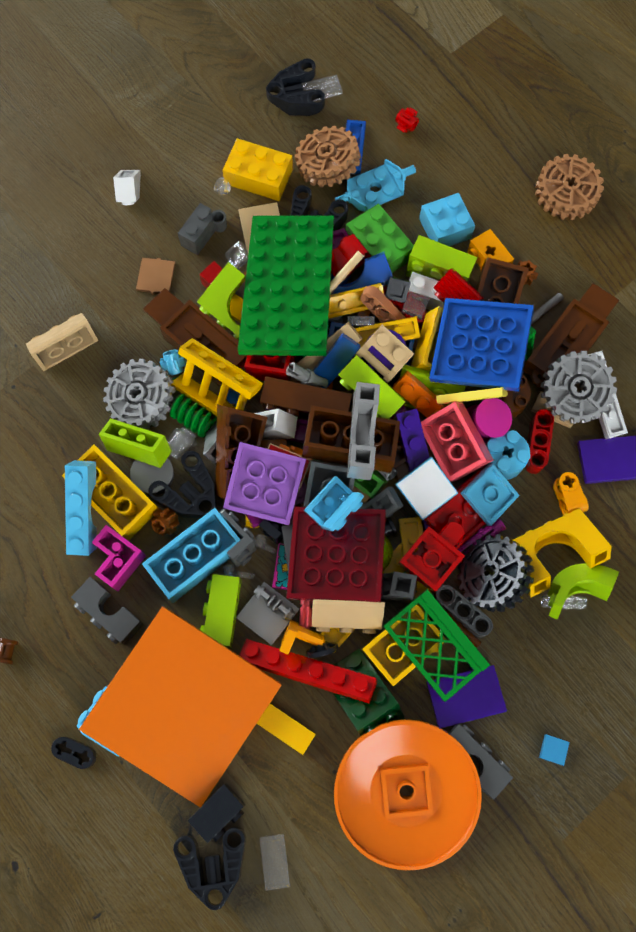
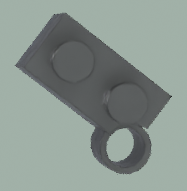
(201, 227)

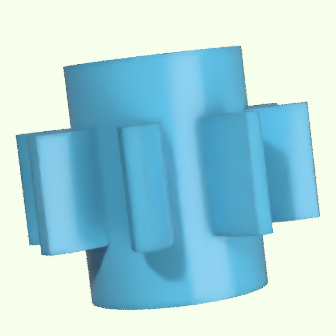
(172, 362)

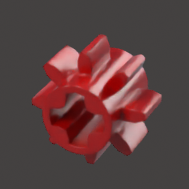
(407, 119)

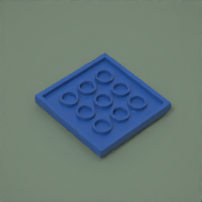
(482, 344)

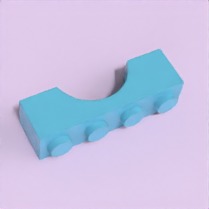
(79, 487)

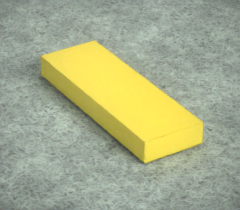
(471, 395)

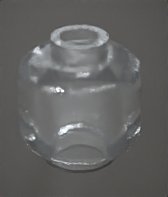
(181, 441)

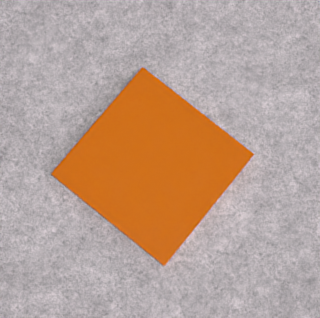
(180, 706)

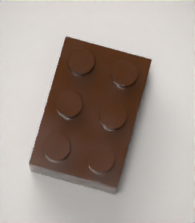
(501, 281)

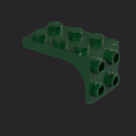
(382, 706)

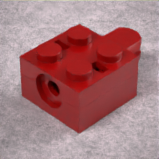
(434, 555)

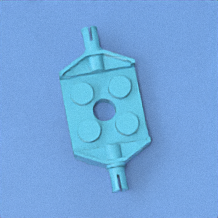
(387, 177)

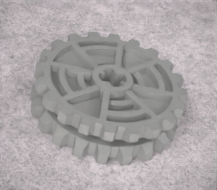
(593, 380)
(139, 394)

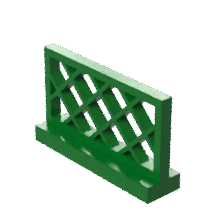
(453, 634)

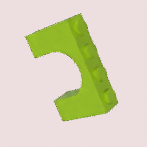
(218, 297)

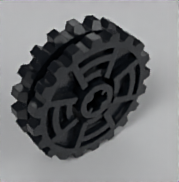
(495, 573)

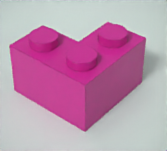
(121, 560)

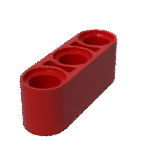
(541, 432)

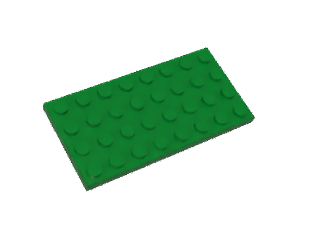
(287, 286)

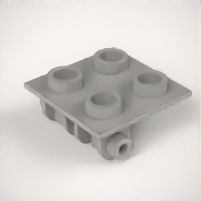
(267, 613)

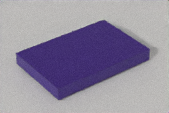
(608, 459)
(475, 700)

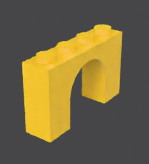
(572, 530)

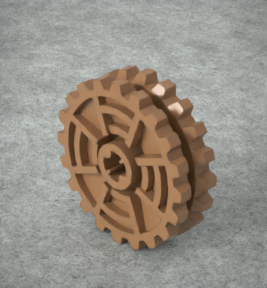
(327, 156)
(569, 187)

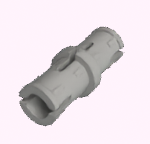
(306, 376)

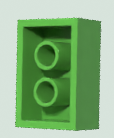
(381, 234)

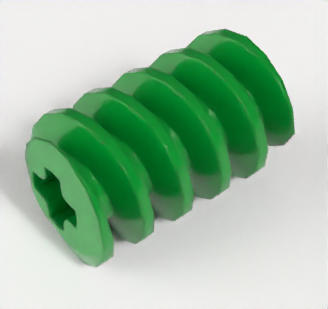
(191, 416)

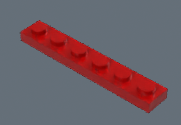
(309, 671)

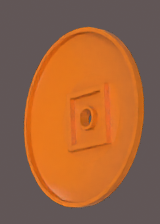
(416, 828)

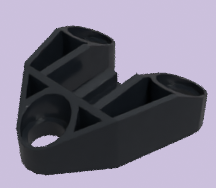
(290, 91)
(301, 207)
(174, 502)
(193, 872)

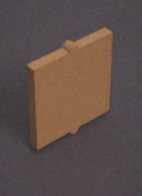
(155, 275)

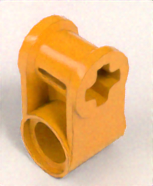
(571, 495)

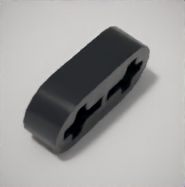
(71, 758)

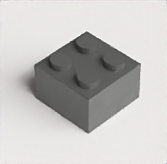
(321, 474)

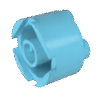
(515, 451)

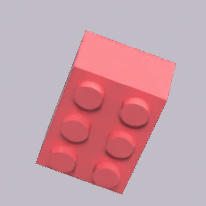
(455, 441)

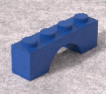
(375, 271)

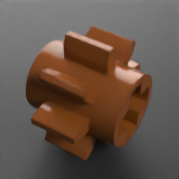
(531, 275)
(164, 521)

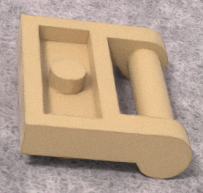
(390, 348)

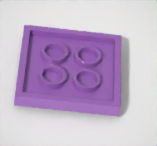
(264, 483)

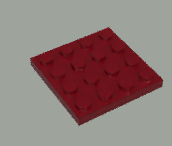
(339, 562)

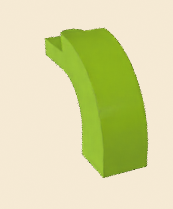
(580, 579)

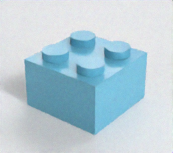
(447, 220)

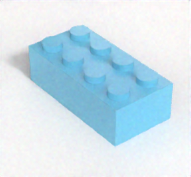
(192, 555)

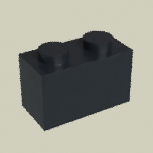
(217, 813)

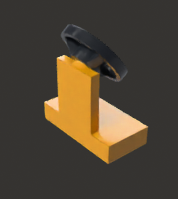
(319, 648)

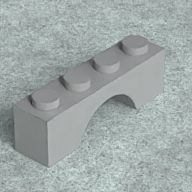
(361, 447)

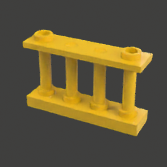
(221, 369)

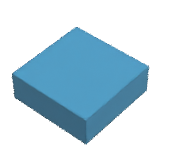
(554, 750)

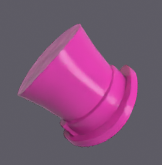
(491, 418)

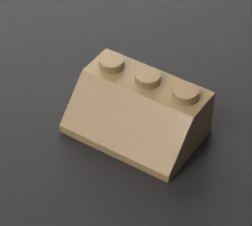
(61, 341)
(347, 615)

